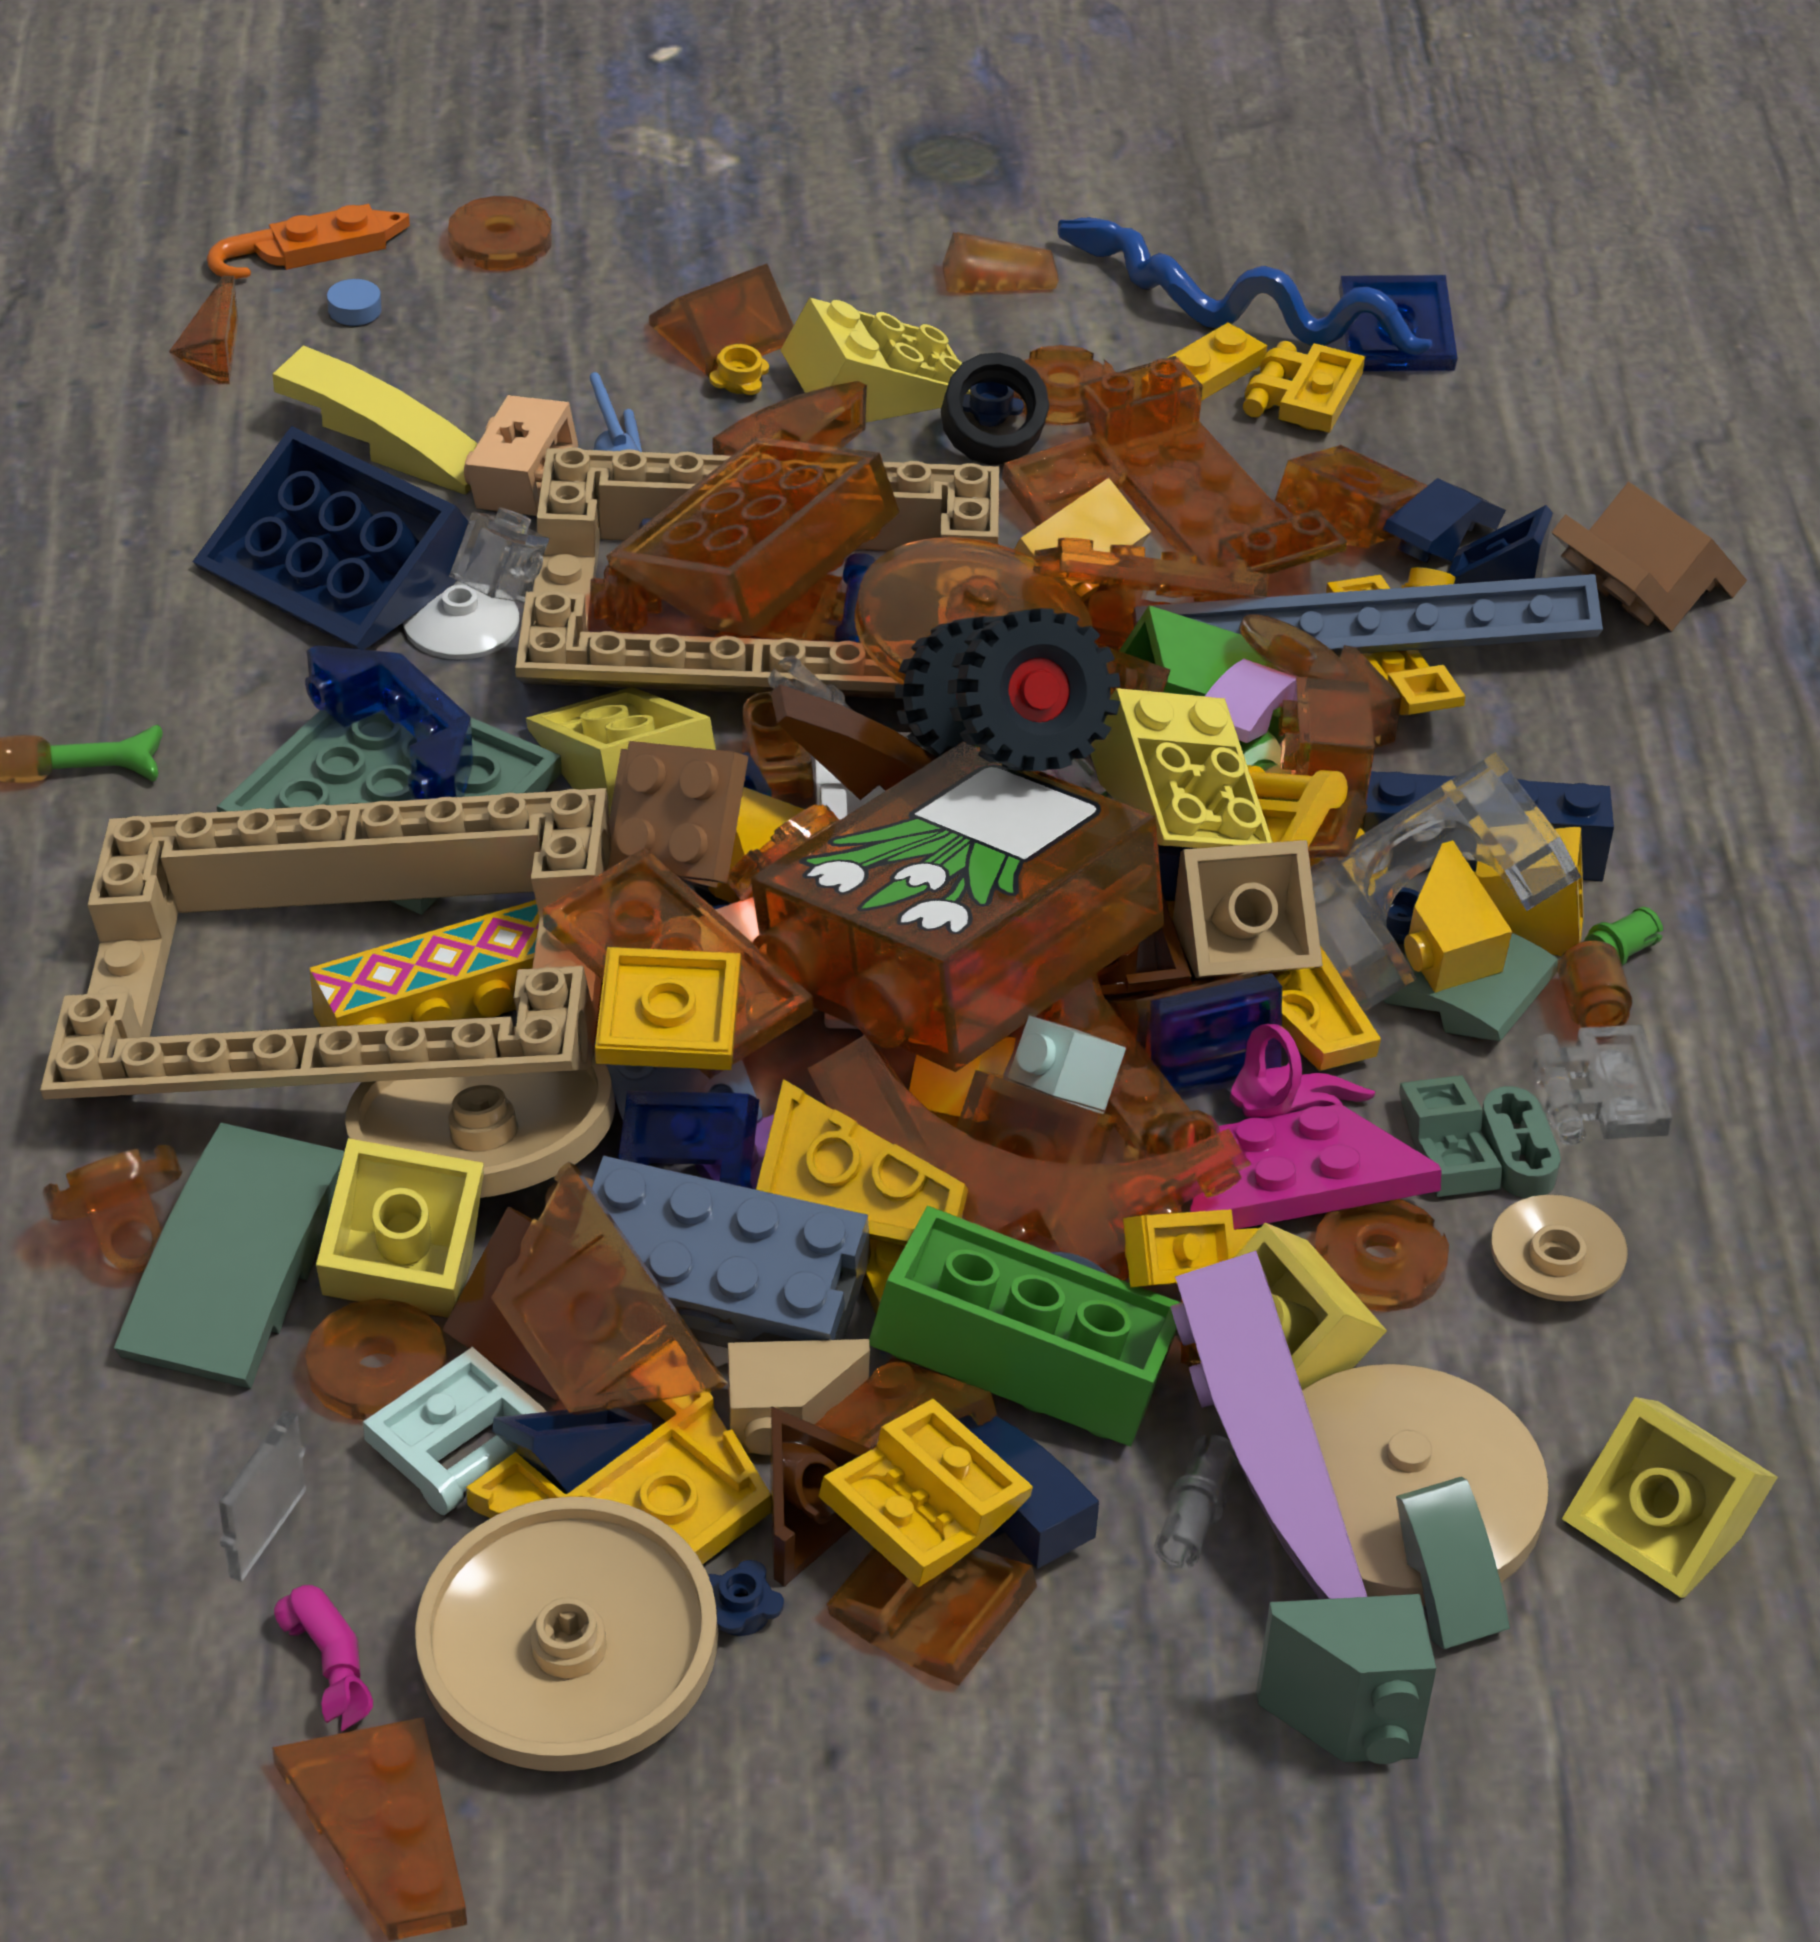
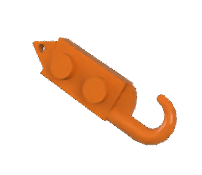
(310, 239)

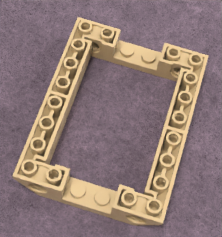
(607, 497)
(321, 857)

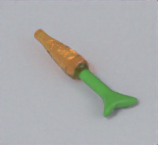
(33, 758)

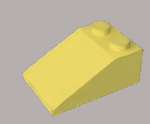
(596, 730)

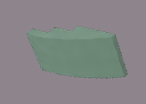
(231, 1255)

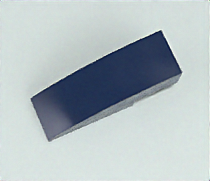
(1060, 1508)

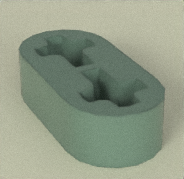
(1532, 1140)

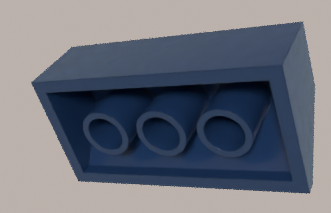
(1560, 803)

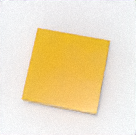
(668, 1008)

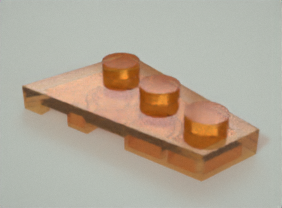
(385, 1819)

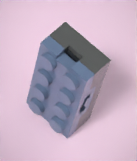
(738, 1256)

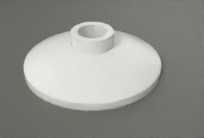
(463, 624)

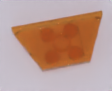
(597, 1311)

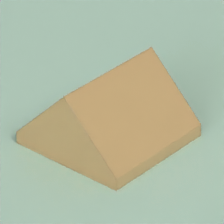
(1247, 909)

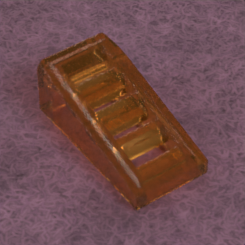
(996, 265)

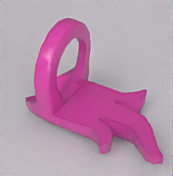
(1285, 1088)

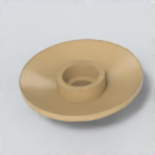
(1559, 1247)

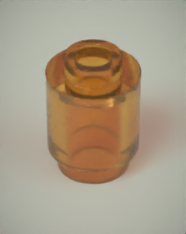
(1595, 985)

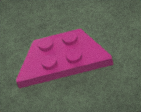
(1318, 1165)

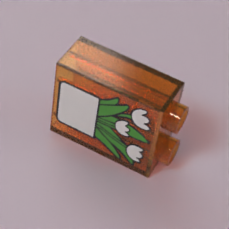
(960, 904)

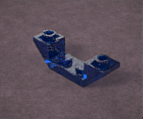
(363, 682)

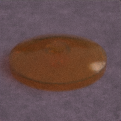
(948, 581)

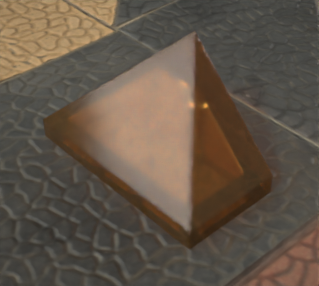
(211, 334)

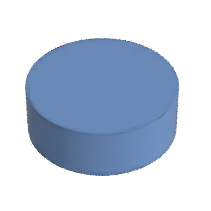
(354, 302)

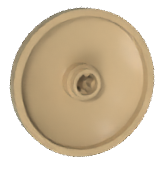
(510, 1122)
(1413, 1428)
(567, 1633)

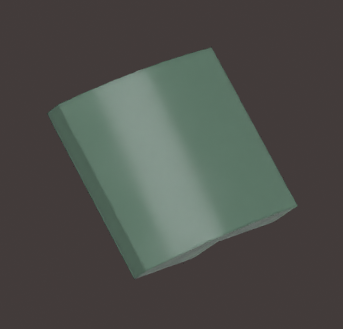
(1490, 1004)

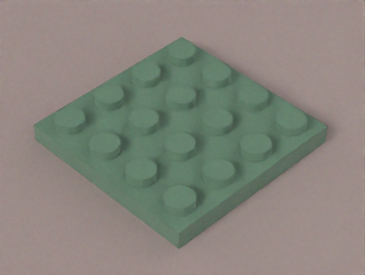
(372, 765)

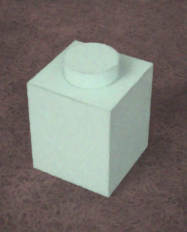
(1066, 1062)

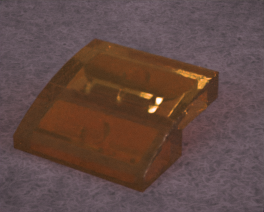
(943, 1622)

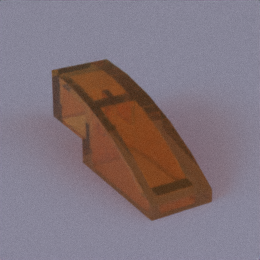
(817, 417)

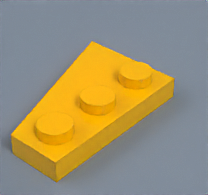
(839, 1164)

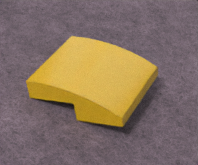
(925, 1492)

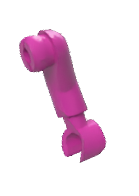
(314, 1612)

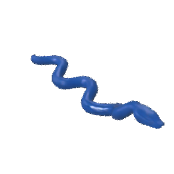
(1107, 238)

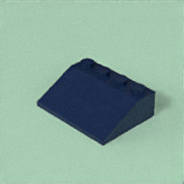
(336, 541)

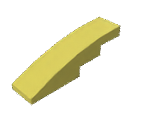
(393, 423)

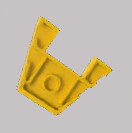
(681, 1473)

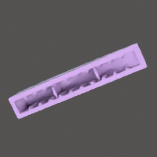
(1266, 1417)

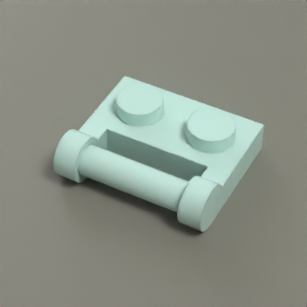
(441, 1417)

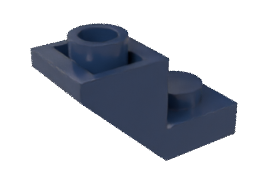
(1439, 520)

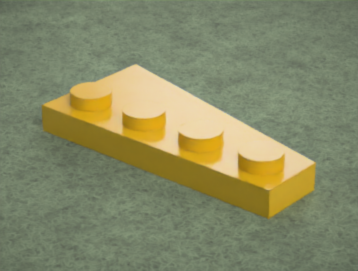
(1323, 1016)

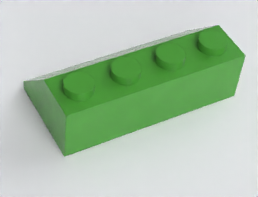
(1025, 1325)

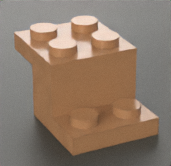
(1648, 558)
(679, 808)

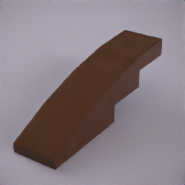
(847, 743)

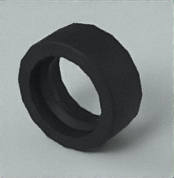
(1006, 371)

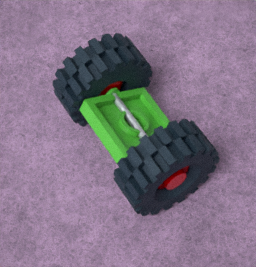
(1014, 685)

